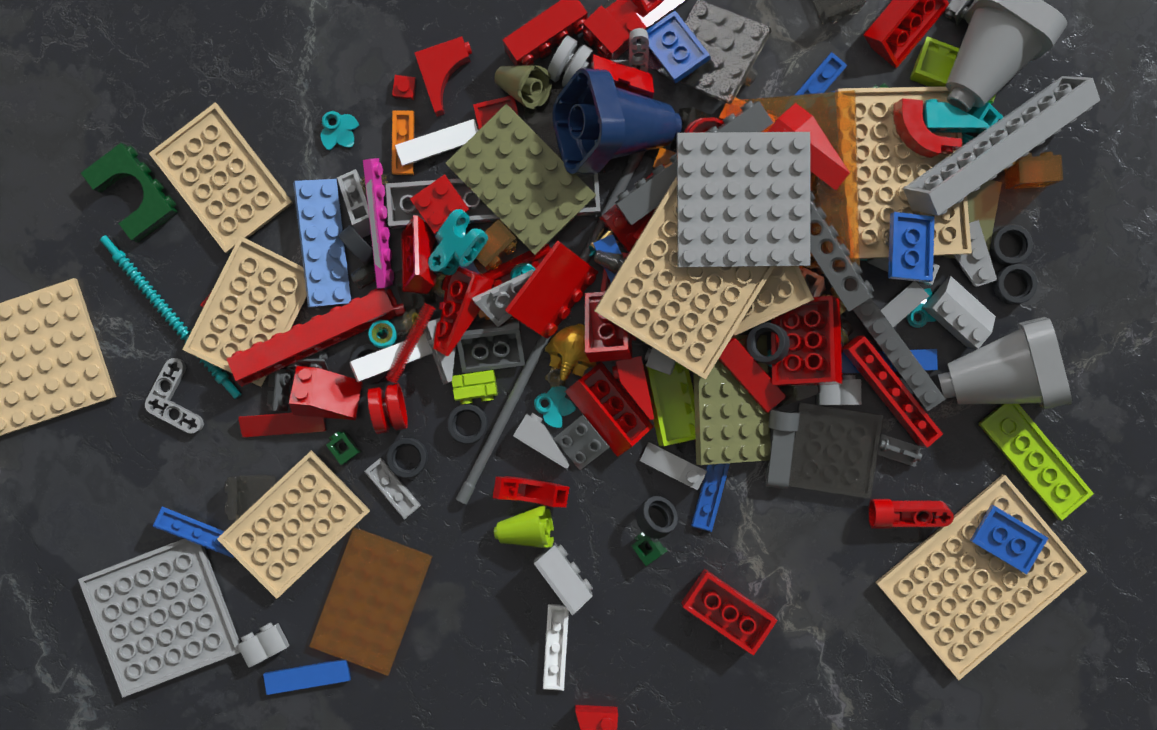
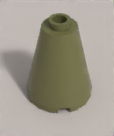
(525, 84)

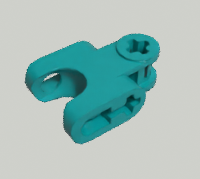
(456, 246)

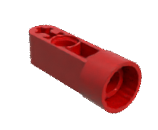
(886, 514)

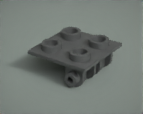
(581, 442)

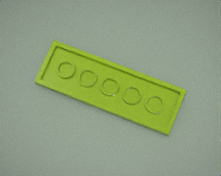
(1036, 459)

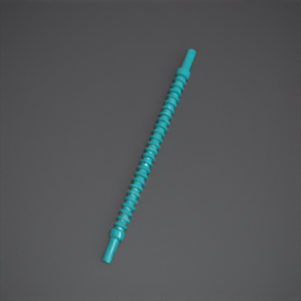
(120, 257)

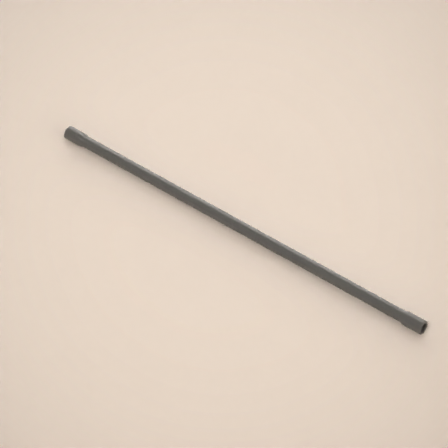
(469, 485)

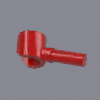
(399, 309)

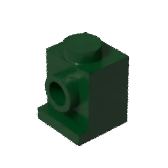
(342, 456)
(645, 553)

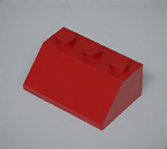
(416, 250)

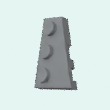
(977, 264)
(498, 298)

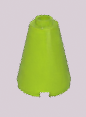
(527, 529)

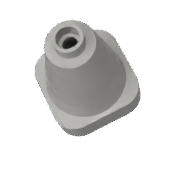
(998, 45)
(1012, 370)

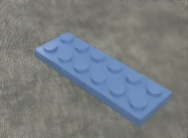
(320, 245)

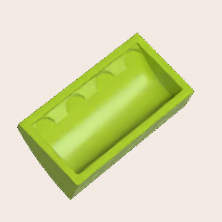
(935, 64)
(672, 404)

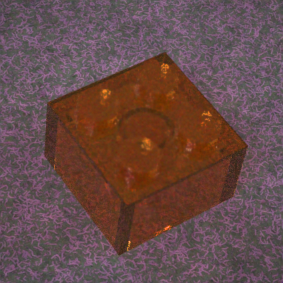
(1034, 171)
(499, 243)

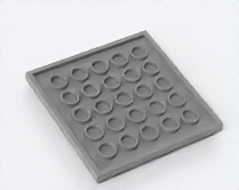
(743, 199)
(160, 615)

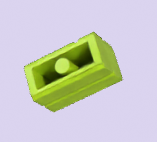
(474, 386)

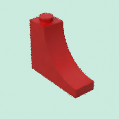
(438, 65)

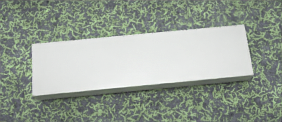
(435, 142)
(382, 360)
(555, 647)

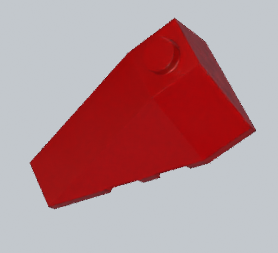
(631, 17)
(823, 158)
(458, 307)

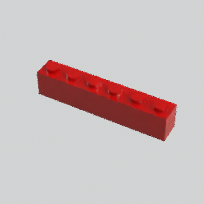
(892, 391)

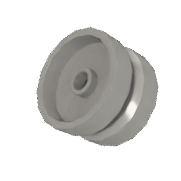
(568, 61)

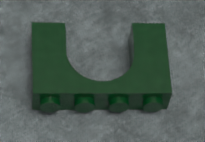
(155, 207)

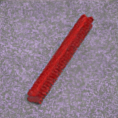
(410, 343)

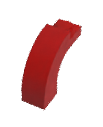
(915, 134)
(531, 491)

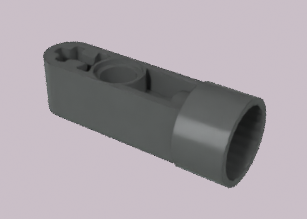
(783, 427)

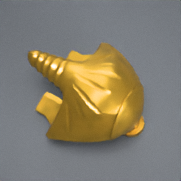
(568, 351)

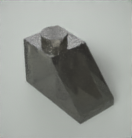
(797, 393)

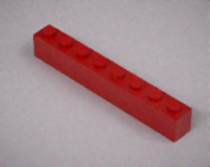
(310, 337)

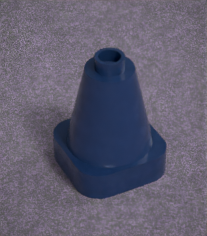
(606, 122)

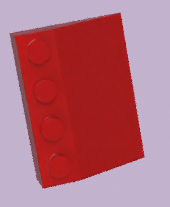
(552, 290)
(814, 344)

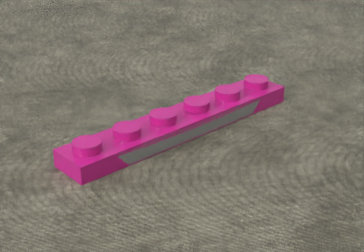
(377, 216)

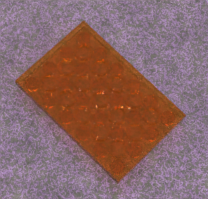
(371, 601)

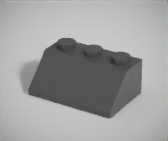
(491, 347)

